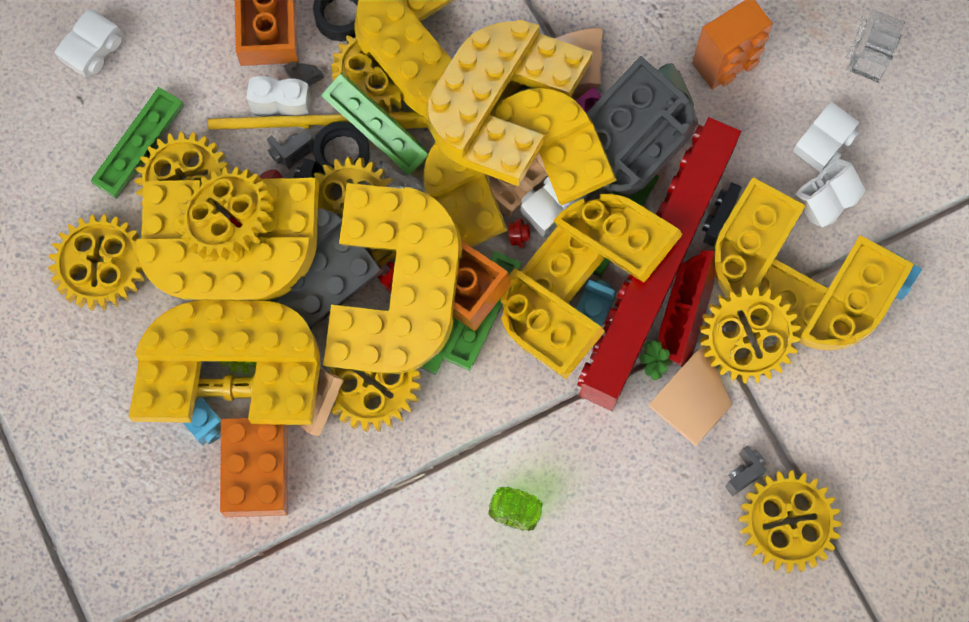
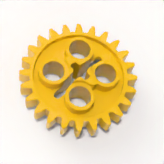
(350, 57)
(177, 154)
(341, 175)
(210, 231)
(71, 260)
(775, 322)
(355, 403)
(782, 494)

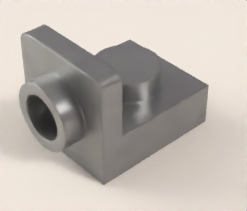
(293, 151)
(743, 477)

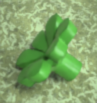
(655, 358)

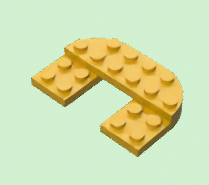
(405, 47)
(477, 79)
(569, 153)
(586, 233)
(256, 275)
(422, 283)
(827, 316)
(227, 331)

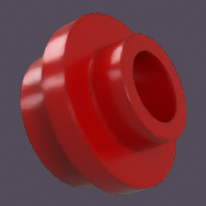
(519, 233)

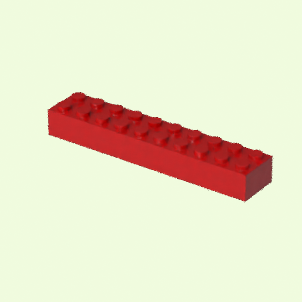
(639, 301)

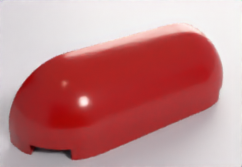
(686, 306)

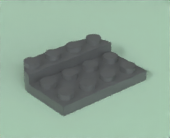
(641, 125)
(334, 275)

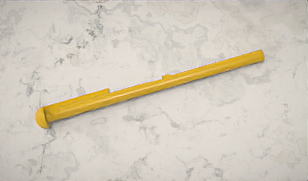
(405, 119)

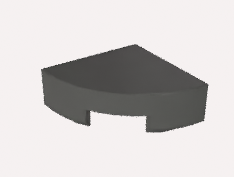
(303, 72)

